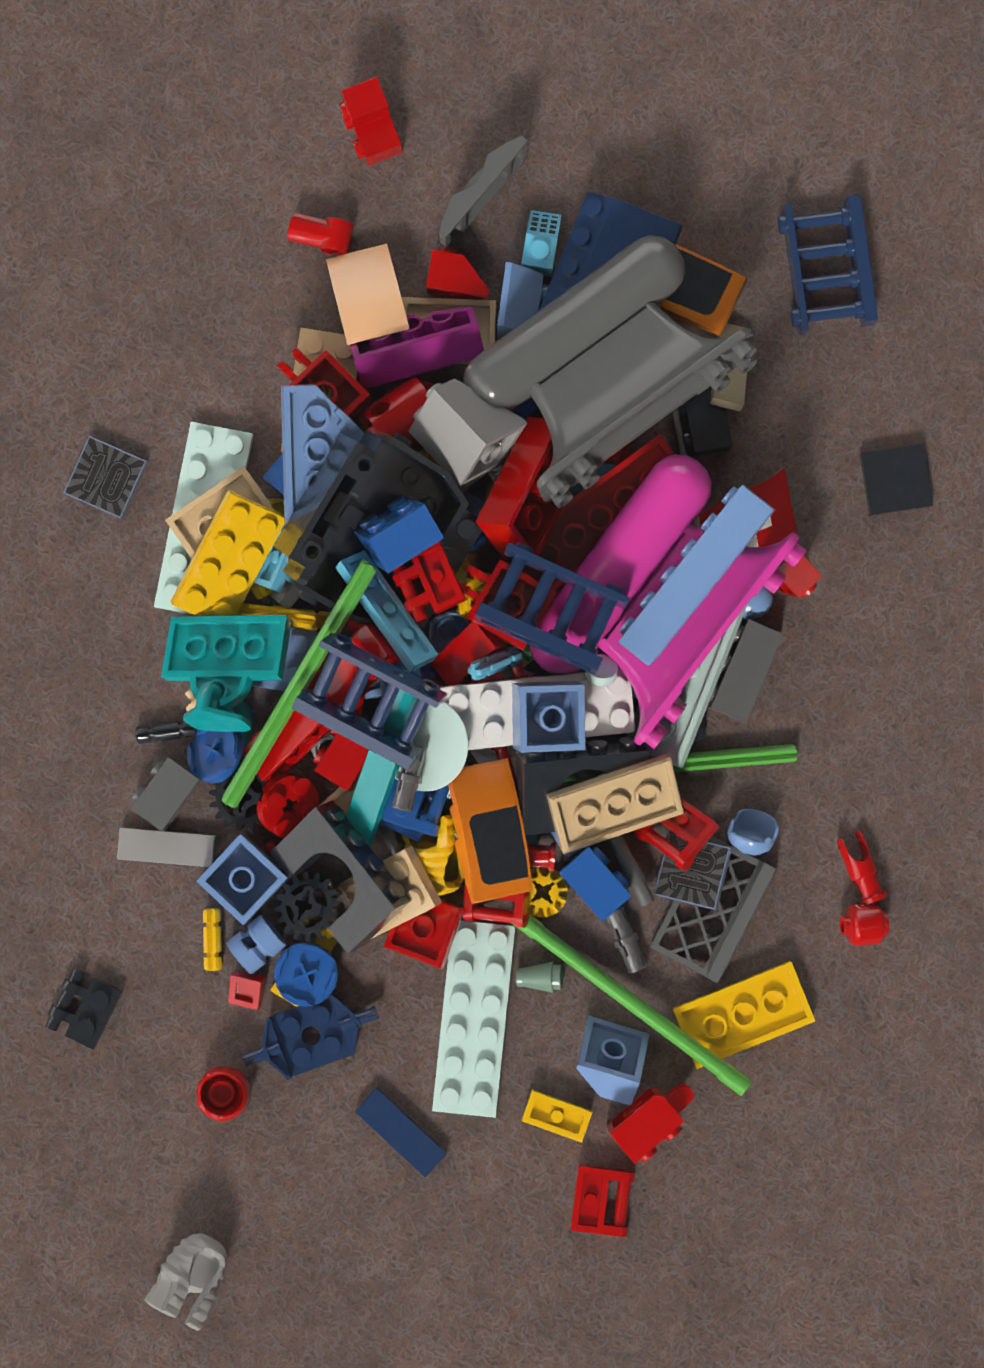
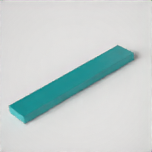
(378, 775)

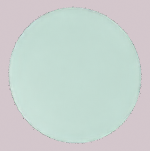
(446, 744)

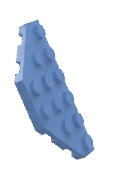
(308, 434)

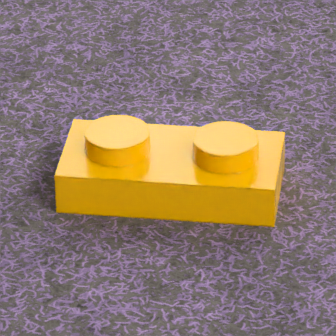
(556, 1115)

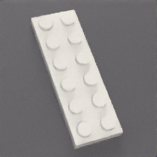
(488, 708)

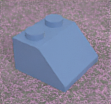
(520, 297)

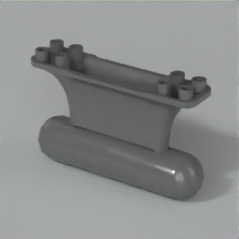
(606, 362)

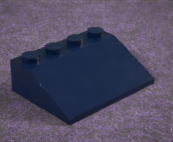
(600, 233)

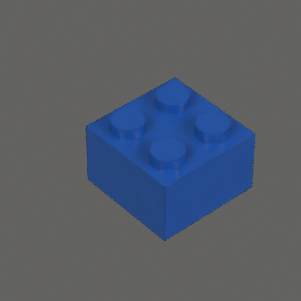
(398, 533)
(595, 883)

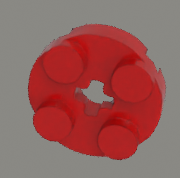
(274, 800)

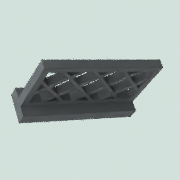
(734, 928)

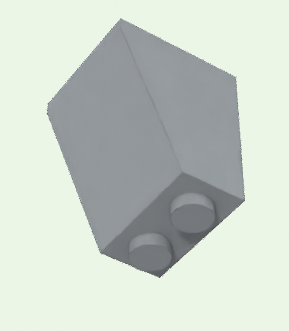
(464, 430)

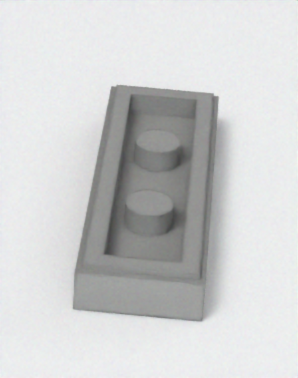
(166, 847)

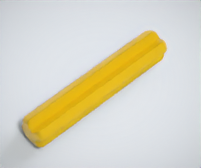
(300, 619)

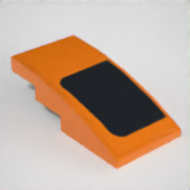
(705, 294)
(490, 832)

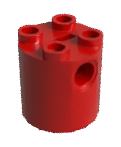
(396, 410)

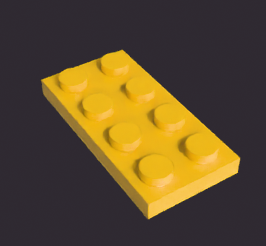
(228, 557)
(746, 1012)

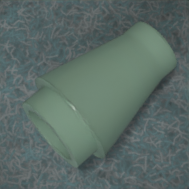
(541, 977)

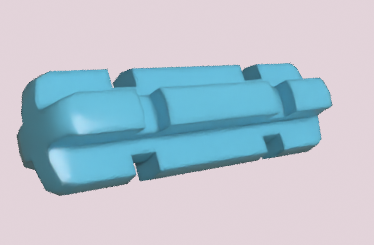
(494, 663)

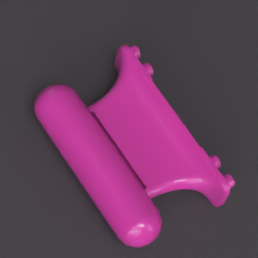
(634, 556)

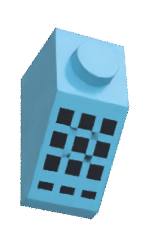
(541, 242)

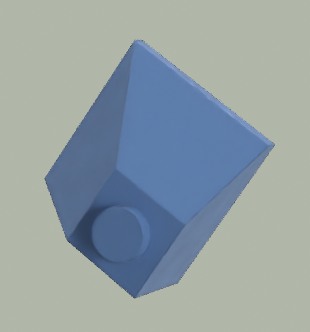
(612, 1059)

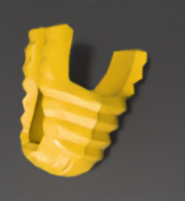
(440, 857)

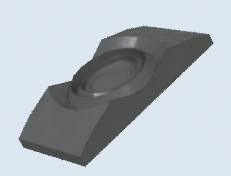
(481, 188)

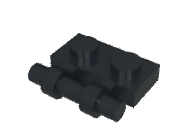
(93, 1013)

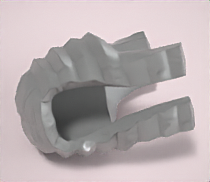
(192, 1267)

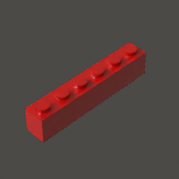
(304, 733)

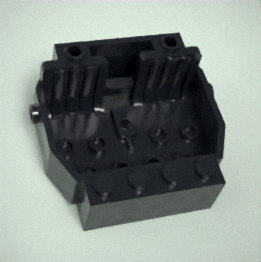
(368, 479)

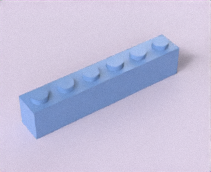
(696, 574)

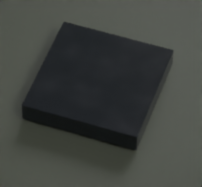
(896, 479)

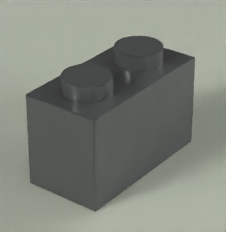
(165, 793)

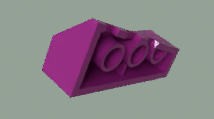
(428, 345)

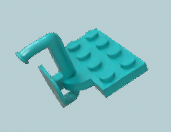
(222, 661)

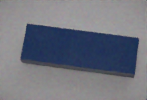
(400, 1132)

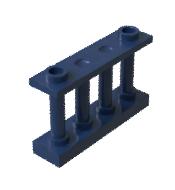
(854, 246)
(555, 640)
(343, 717)

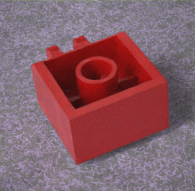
(329, 376)
(522, 592)
(650, 1121)

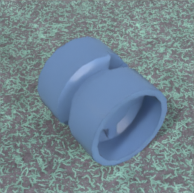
(263, 934)

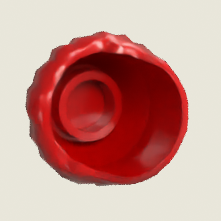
(223, 1093)

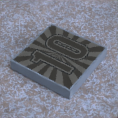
(105, 477)
(700, 883)

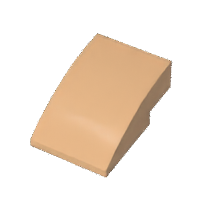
(367, 294)

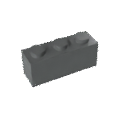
(745, 670)

